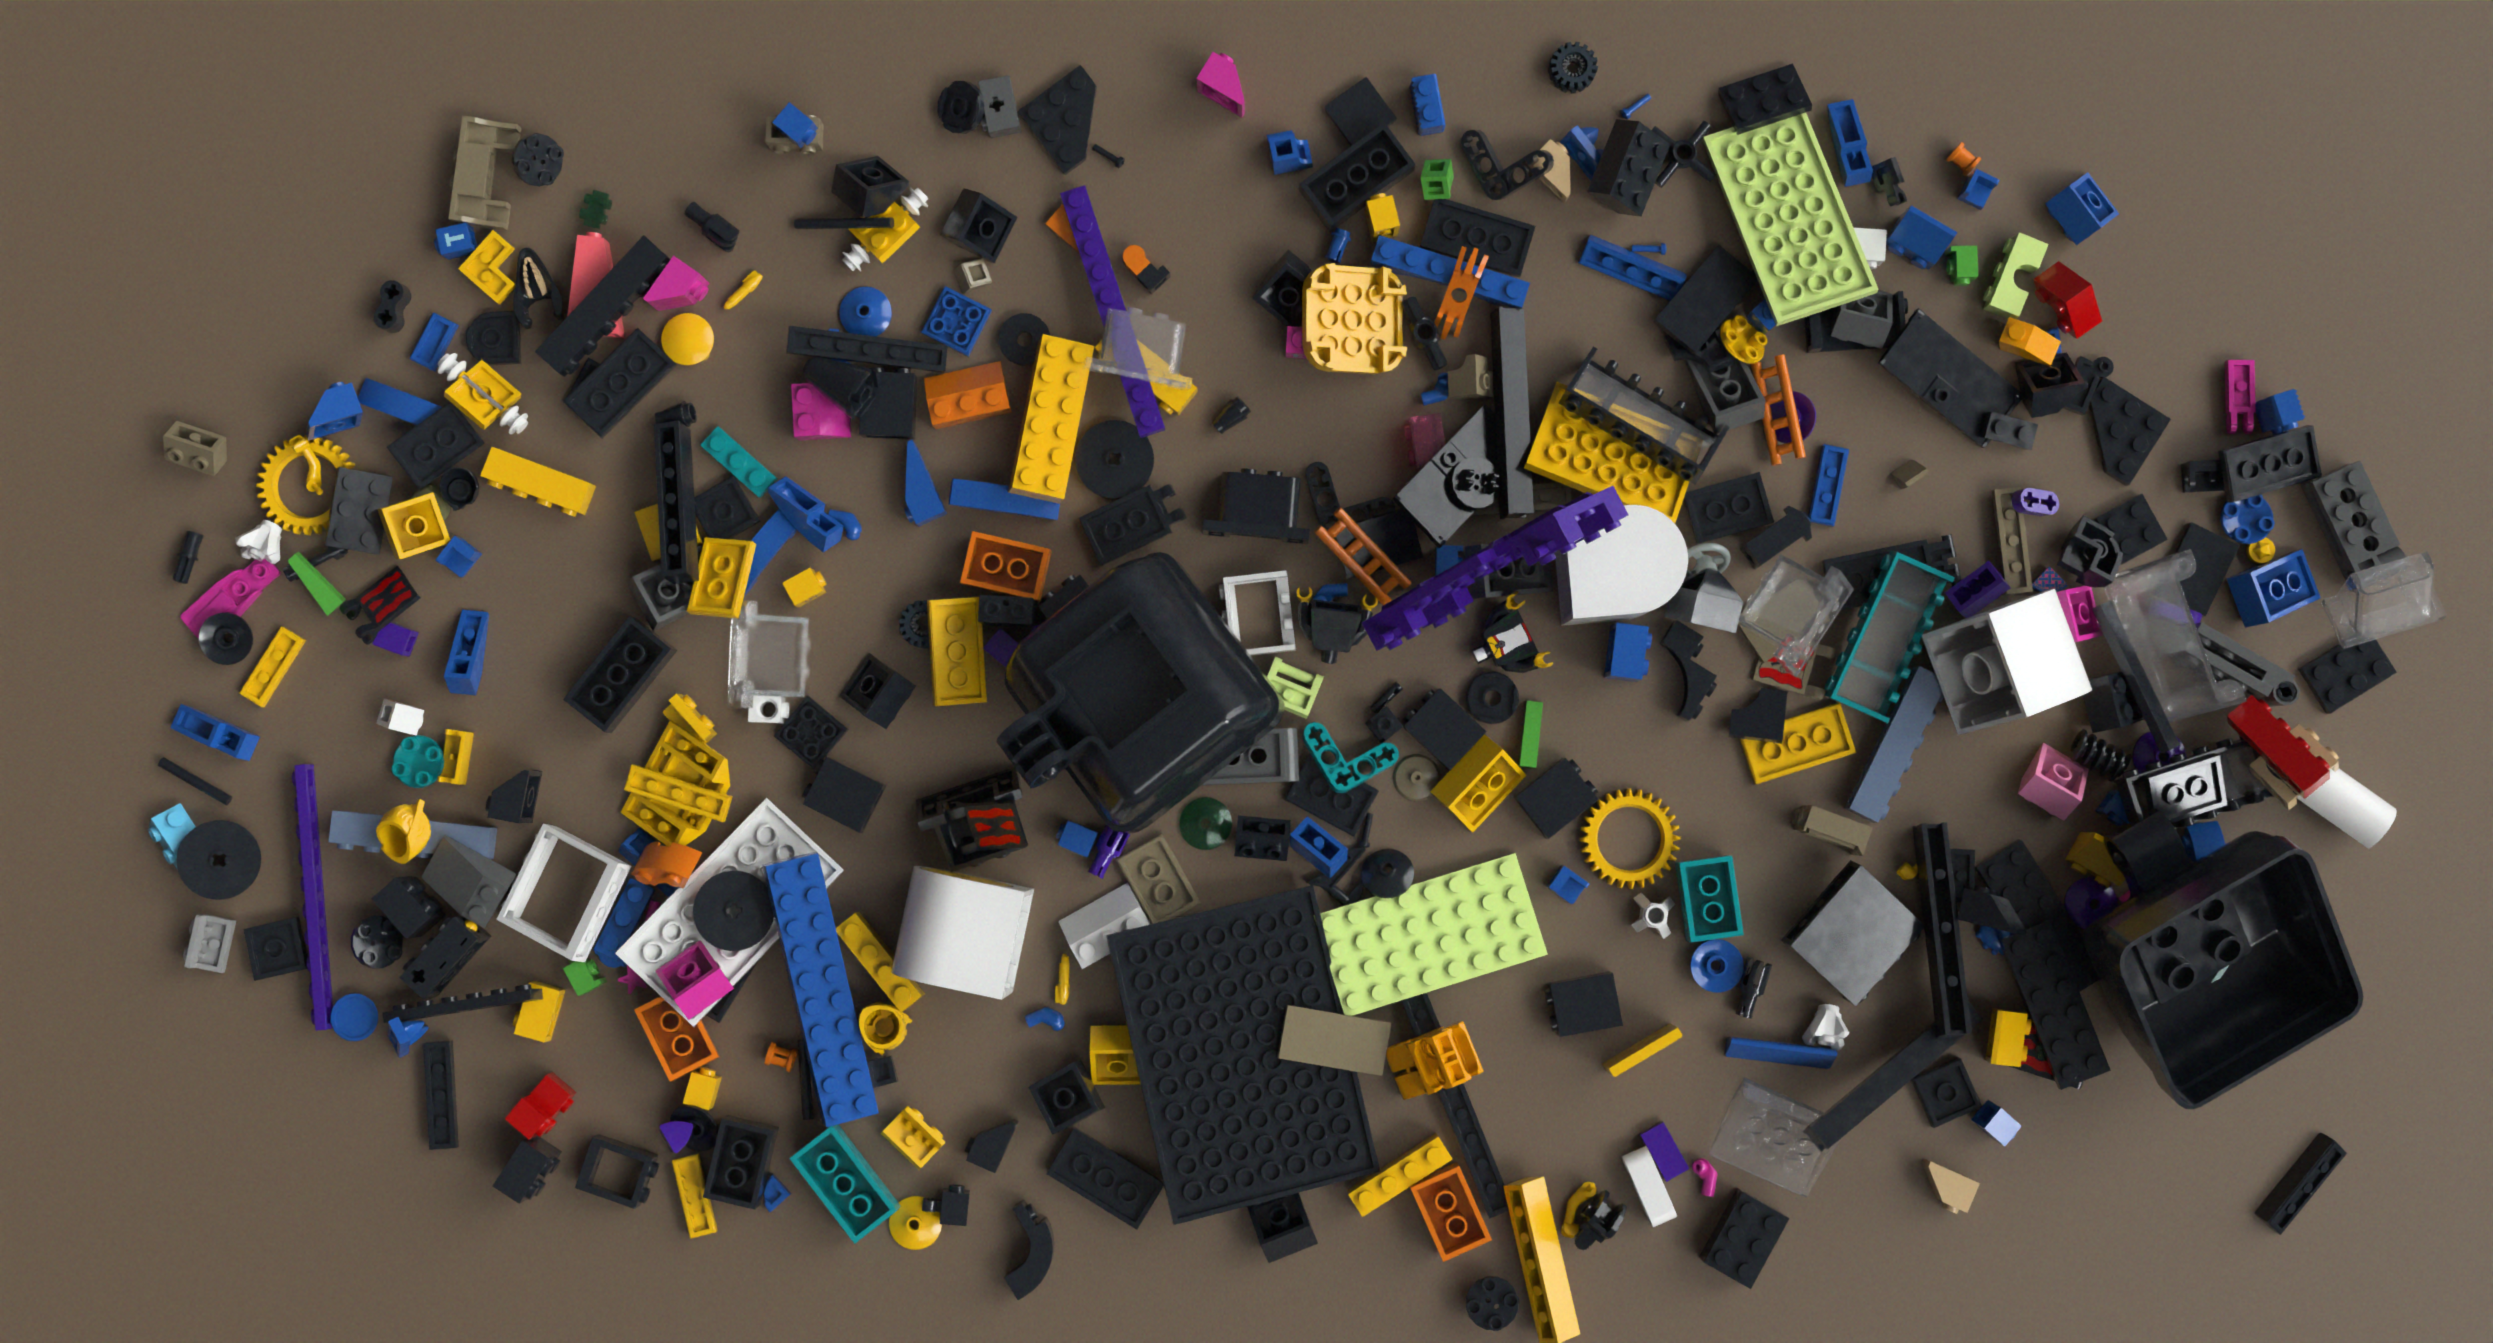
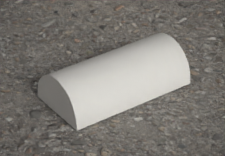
(2352, 808)

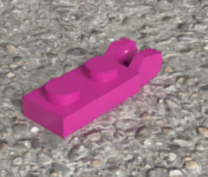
(2240, 394)

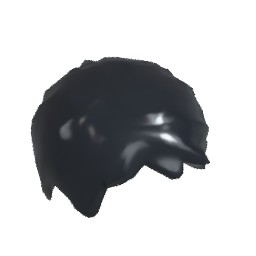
(458, 487)

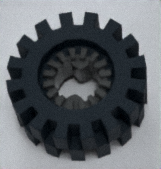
(1583, 75)
(909, 626)

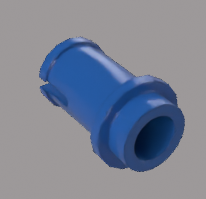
(1338, 245)

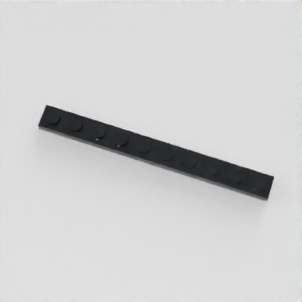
(1463, 1119)

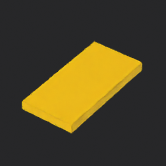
(956, 651)
(1806, 742)

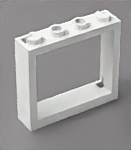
(596, 910)

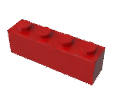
(2278, 746)

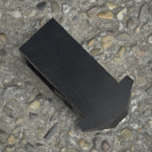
(1778, 537)

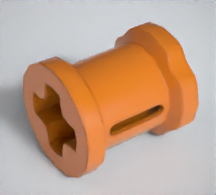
(1963, 159)
(787, 1063)

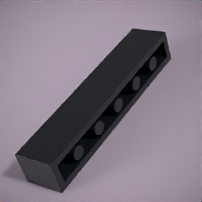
(603, 307)
(676, 502)

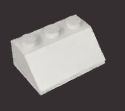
(1110, 914)

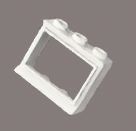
(1230, 616)

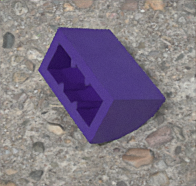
(1977, 590)

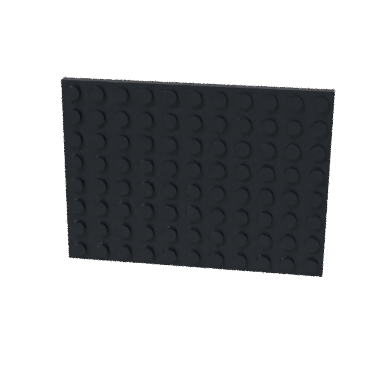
(1205, 1037)

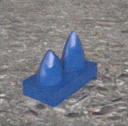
(1581, 147)
(404, 1034)

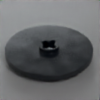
(1093, 459)
(219, 881)
(718, 926)

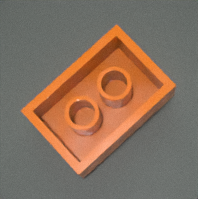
(1005, 566)
(675, 1040)
(1450, 1212)

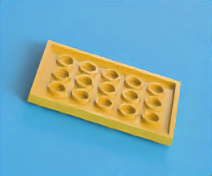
(1592, 460)

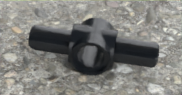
(1429, 345)

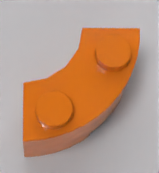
(666, 864)

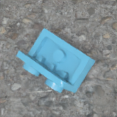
(170, 830)

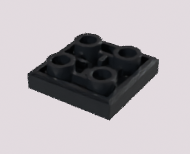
(811, 732)

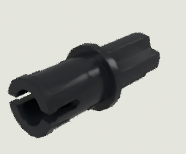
(187, 557)

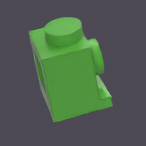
(1437, 179)
(1962, 264)
(583, 976)

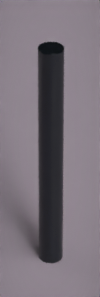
(844, 223)

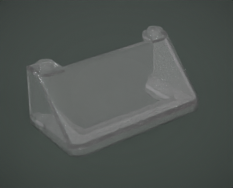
(2166, 637)

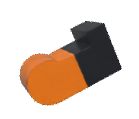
(1143, 270)

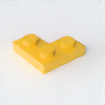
(483, 267)

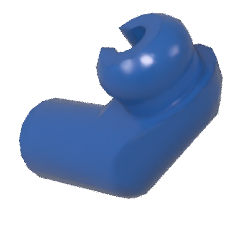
(1439, 392)
(849, 522)
(1330, 591)
(1048, 1016)

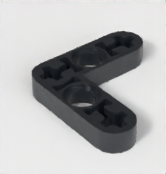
(1504, 176)
(1326, 512)

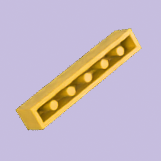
(1541, 1260)

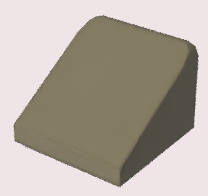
(972, 275)
(1909, 473)

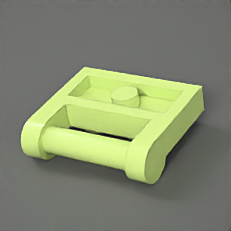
(1295, 697)

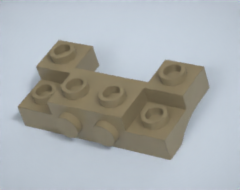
(475, 172)

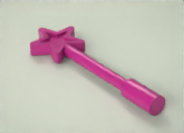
(632, 977)

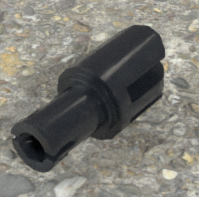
(713, 227)
(1752, 985)

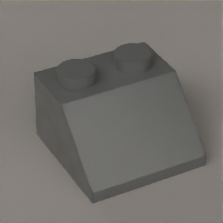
(1864, 320)

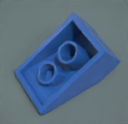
(2273, 589)

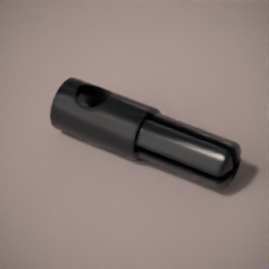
(1386, 697)

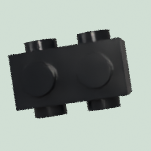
(1262, 838)

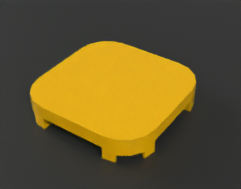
(1353, 319)

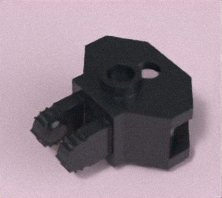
(1599, 1221)

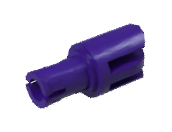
(1109, 845)

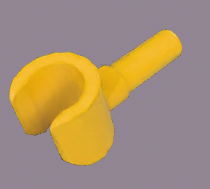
(1907, 872)

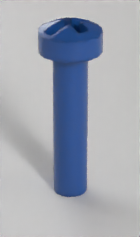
(1626, 112)
(1650, 248)

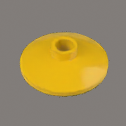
(912, 1238)

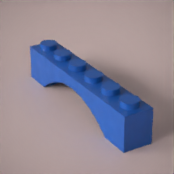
(1427, 265)

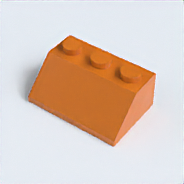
(967, 395)

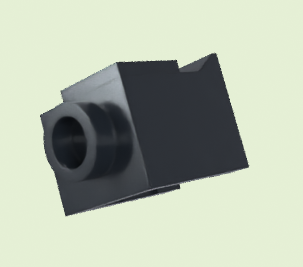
(1384, 724)

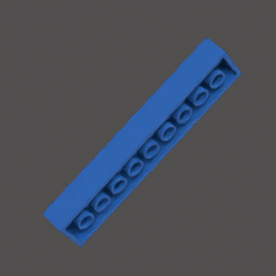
(820, 989)

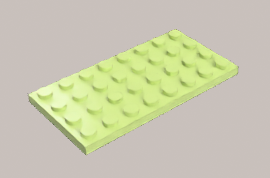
(1790, 218)
(1431, 935)

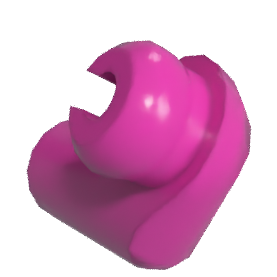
(1707, 1174)

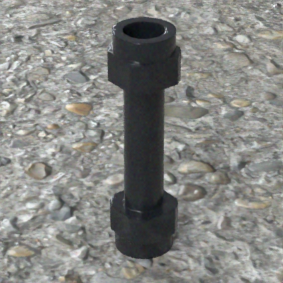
(331, 552)

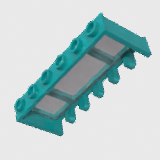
(1887, 635)

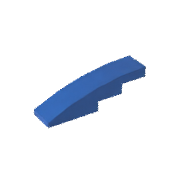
(997, 499)

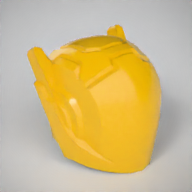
(404, 831)
(882, 1026)

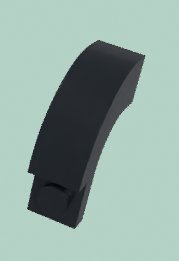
(1032, 1271)

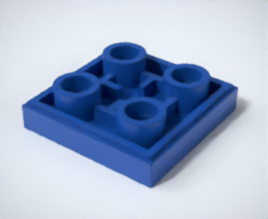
(956, 321)

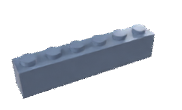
(1895, 746)
(360, 829)

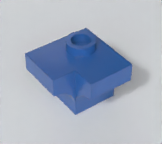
(1288, 152)

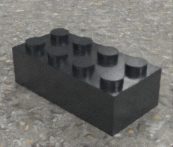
(1356, 175)
(620, 674)

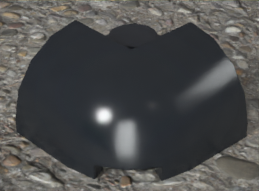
(2091, 554)

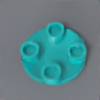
(418, 761)

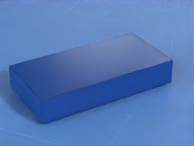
(434, 341)

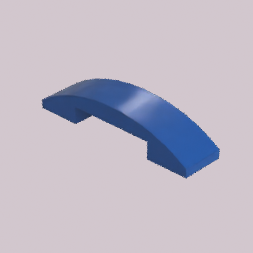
(395, 402)
(768, 543)

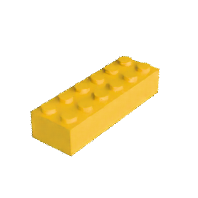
(1050, 419)

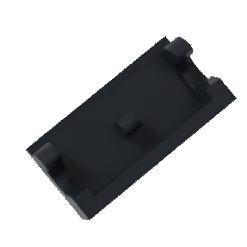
(2202, 476)

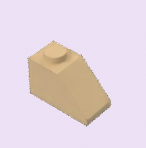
(1559, 176)
(1950, 1187)

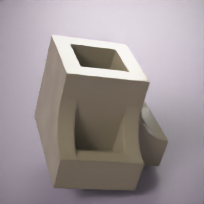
(1471, 379)

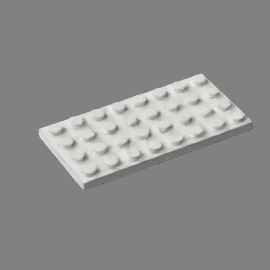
(760, 839)

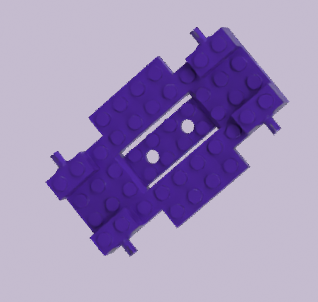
(1535, 541)

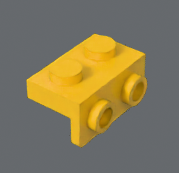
(683, 713)
(913, 1137)

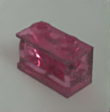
(1426, 438)

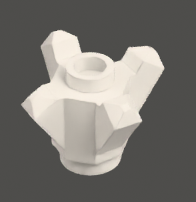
(261, 542)
(1653, 915)
(1826, 1028)

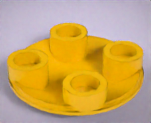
(687, 339)
(1743, 340)

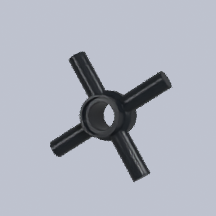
(1688, 145)

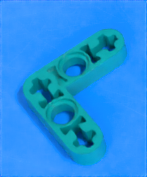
(1340, 766)

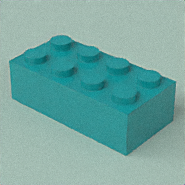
(845, 1182)

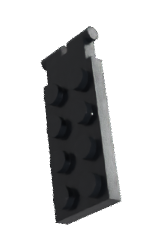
(1864, 567)

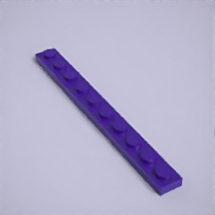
(1107, 295)
(314, 906)

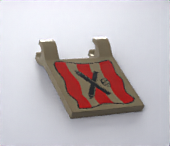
(1775, 675)

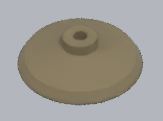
(1416, 777)

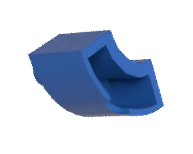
(2202, 839)

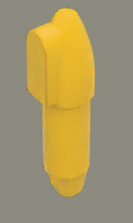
(747, 287)
(1063, 986)

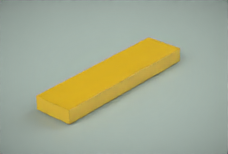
(678, 793)

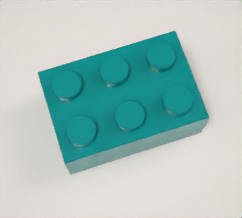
(1709, 898)

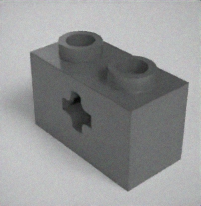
(1007, 120)

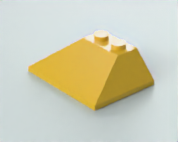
(687, 759)

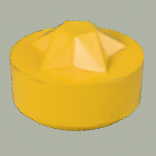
(2260, 551)

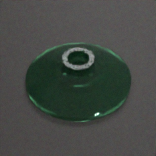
(1205, 809)

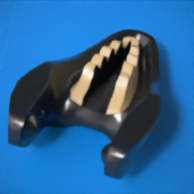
(533, 285)

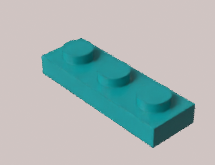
(739, 462)

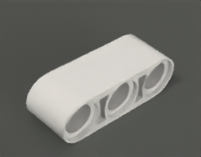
(1649, 1186)

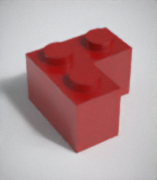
(2070, 299)
(538, 1111)

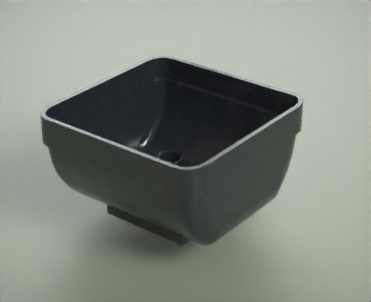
(1135, 693)
(2185, 920)

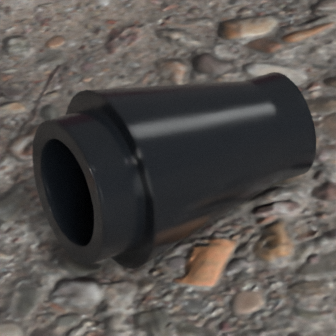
(682, 411)
(1231, 415)

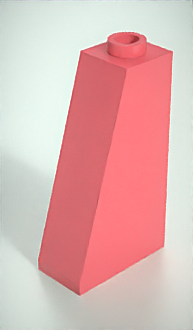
(590, 266)

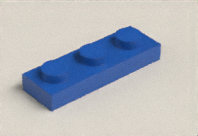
(624, 918)

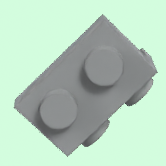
(209, 943)

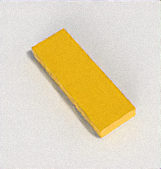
(272, 666)

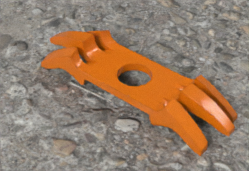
(1460, 279)

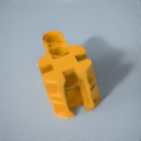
(1434, 1061)

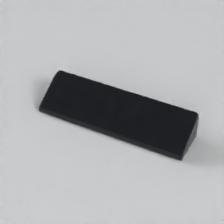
(2300, 1183)

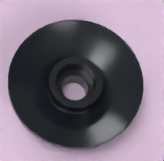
(215, 645)
(1390, 883)
(704, 1127)

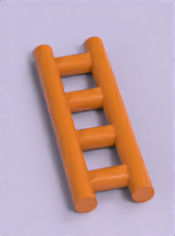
(1791, 417)
(1345, 556)

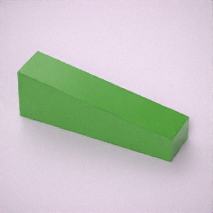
(321, 589)
(1530, 734)

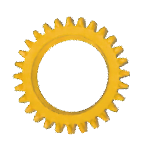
(271, 479)
(1660, 818)

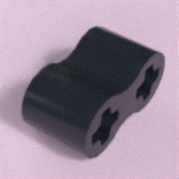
(392, 306)

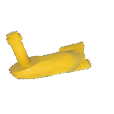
(313, 480)
(1586, 1191)

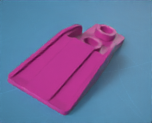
(231, 594)

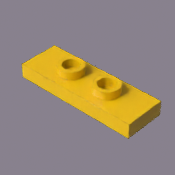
(691, 1187)

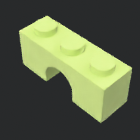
(2004, 296)

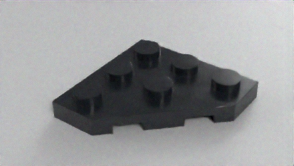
(1063, 118)
(2124, 429)

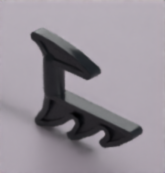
(1329, 884)

